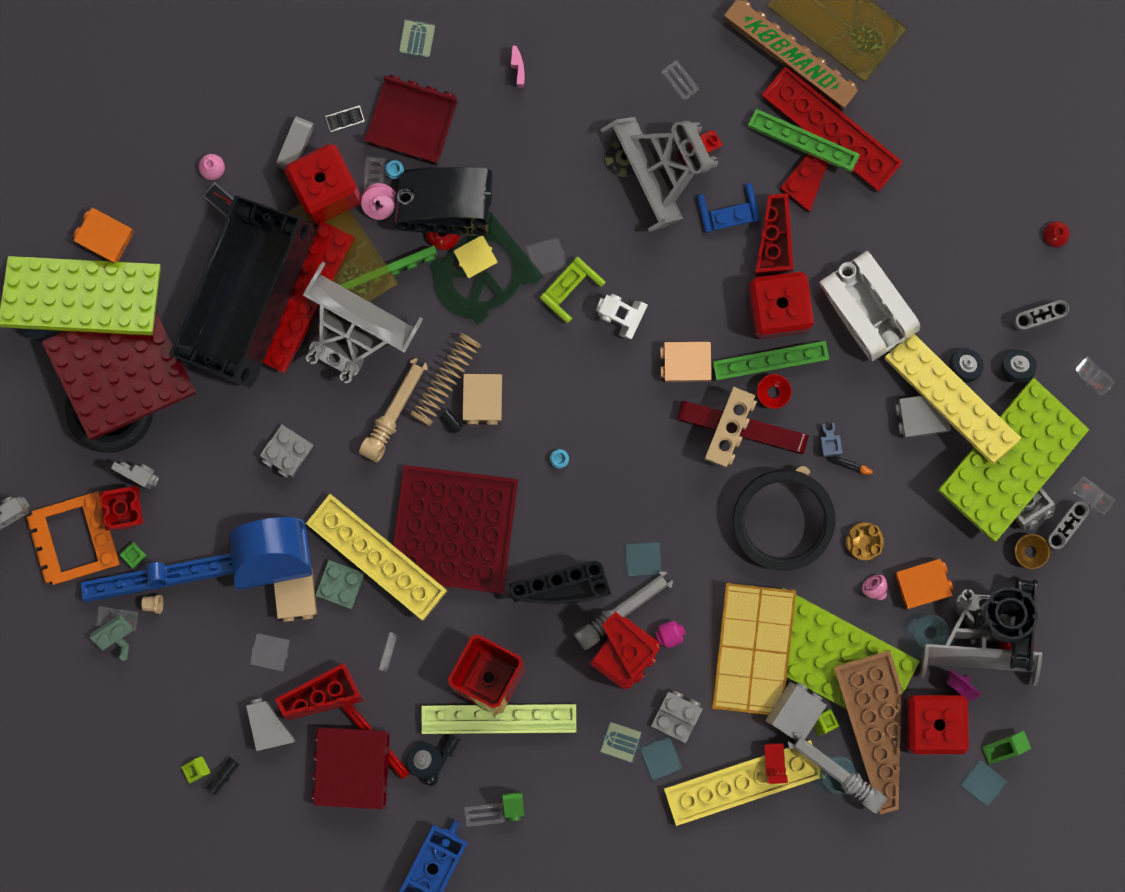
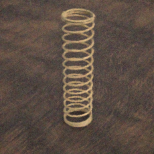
(425, 419)

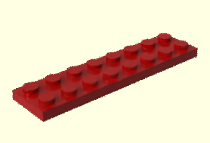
(819, 116)
(330, 247)

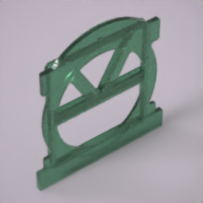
(471, 308)

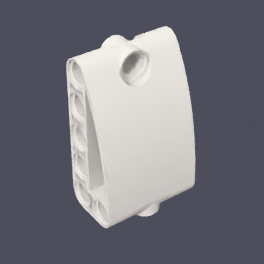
(870, 306)

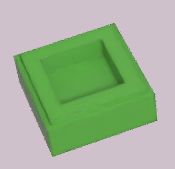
(133, 555)

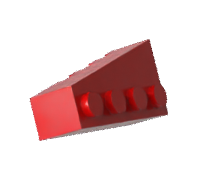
(776, 241)
(326, 692)

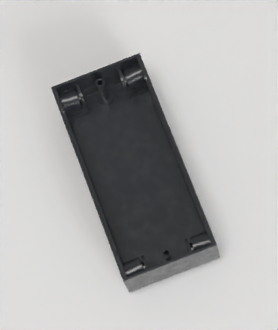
(243, 291)

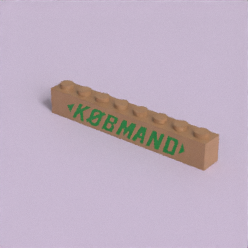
(791, 54)

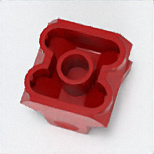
(121, 508)

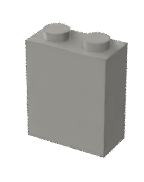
(919, 418)
(796, 711)

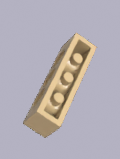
(714, 453)

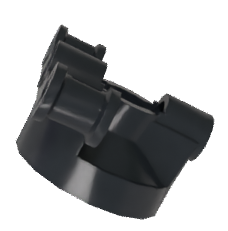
(1018, 603)

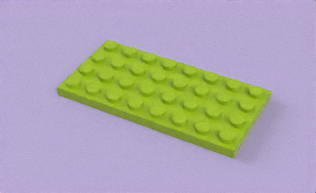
(80, 295)
(998, 492)
(826, 641)

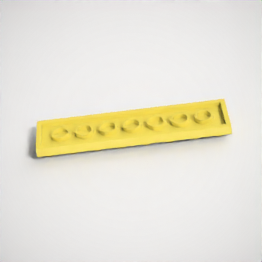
(953, 399)
(376, 557)
(735, 786)

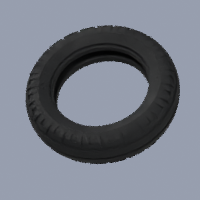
(112, 443)

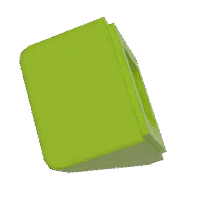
(825, 723)
(195, 769)

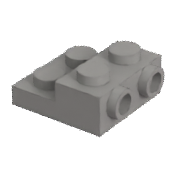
(286, 451)
(140, 474)
(1039, 507)
(13, 510)
(677, 716)

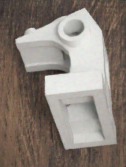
(608, 308)

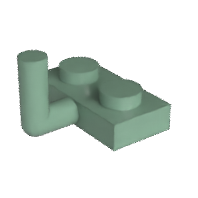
(111, 633)

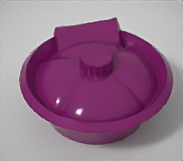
(962, 685)

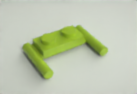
(566, 284)

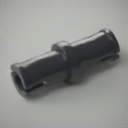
(222, 776)

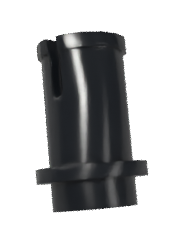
(452, 422)

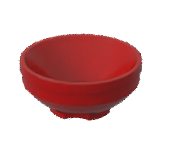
(442, 243)
(781, 384)

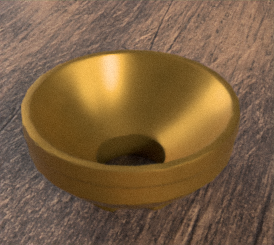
(1041, 547)

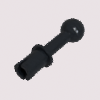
(447, 750)

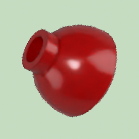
(1056, 234)

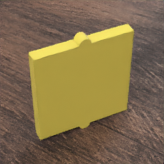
(475, 256)

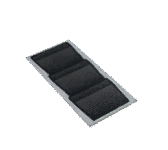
(345, 118)

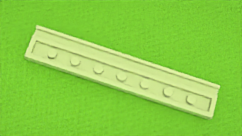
(514, 719)

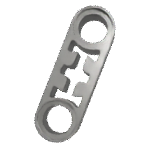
(295, 142)
(1041, 321)
(1073, 525)

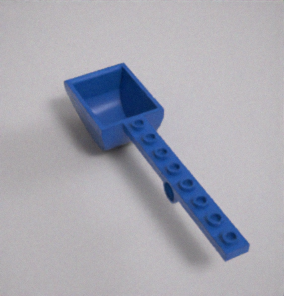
(260, 555)

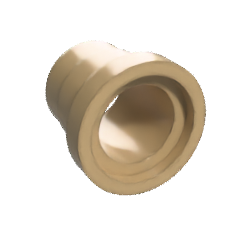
(153, 604)

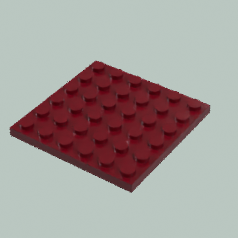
(117, 376)
(457, 526)

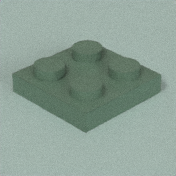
(340, 584)

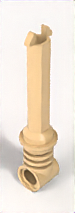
(373, 446)

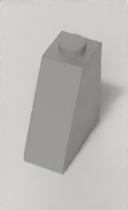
(267, 726)

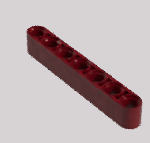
(755, 430)

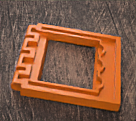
(101, 539)

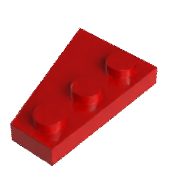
(805, 181)
(629, 644)

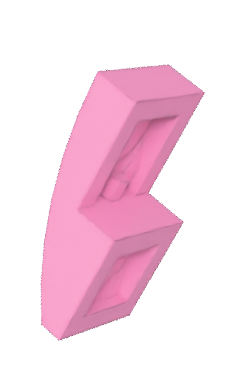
(517, 63)

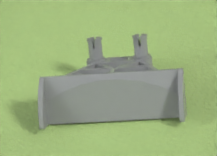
(648, 170)
(358, 312)
(970, 656)

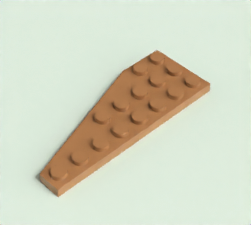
(874, 707)

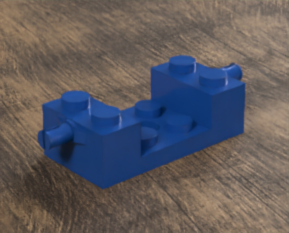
(441, 848)

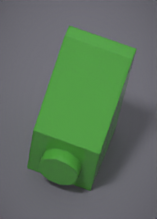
(1006, 747)
(513, 806)

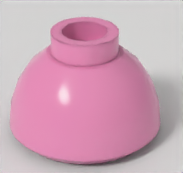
(211, 166)
(875, 587)

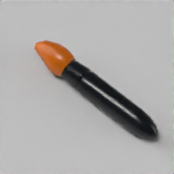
(851, 465)

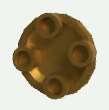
(864, 541)

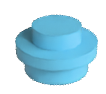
(394, 169)
(559, 458)

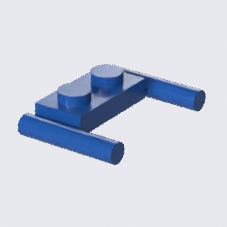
(729, 216)

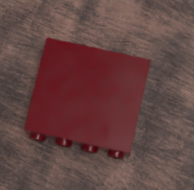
(411, 120)
(351, 768)

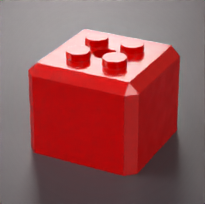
(328, 198)
(773, 321)
(476, 661)
(610, 664)
(920, 715)

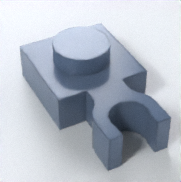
(830, 444)

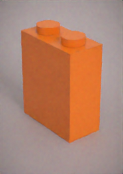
(103, 235)
(924, 583)

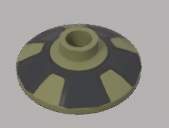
(614, 162)

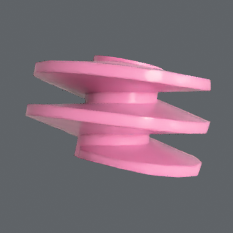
(383, 194)

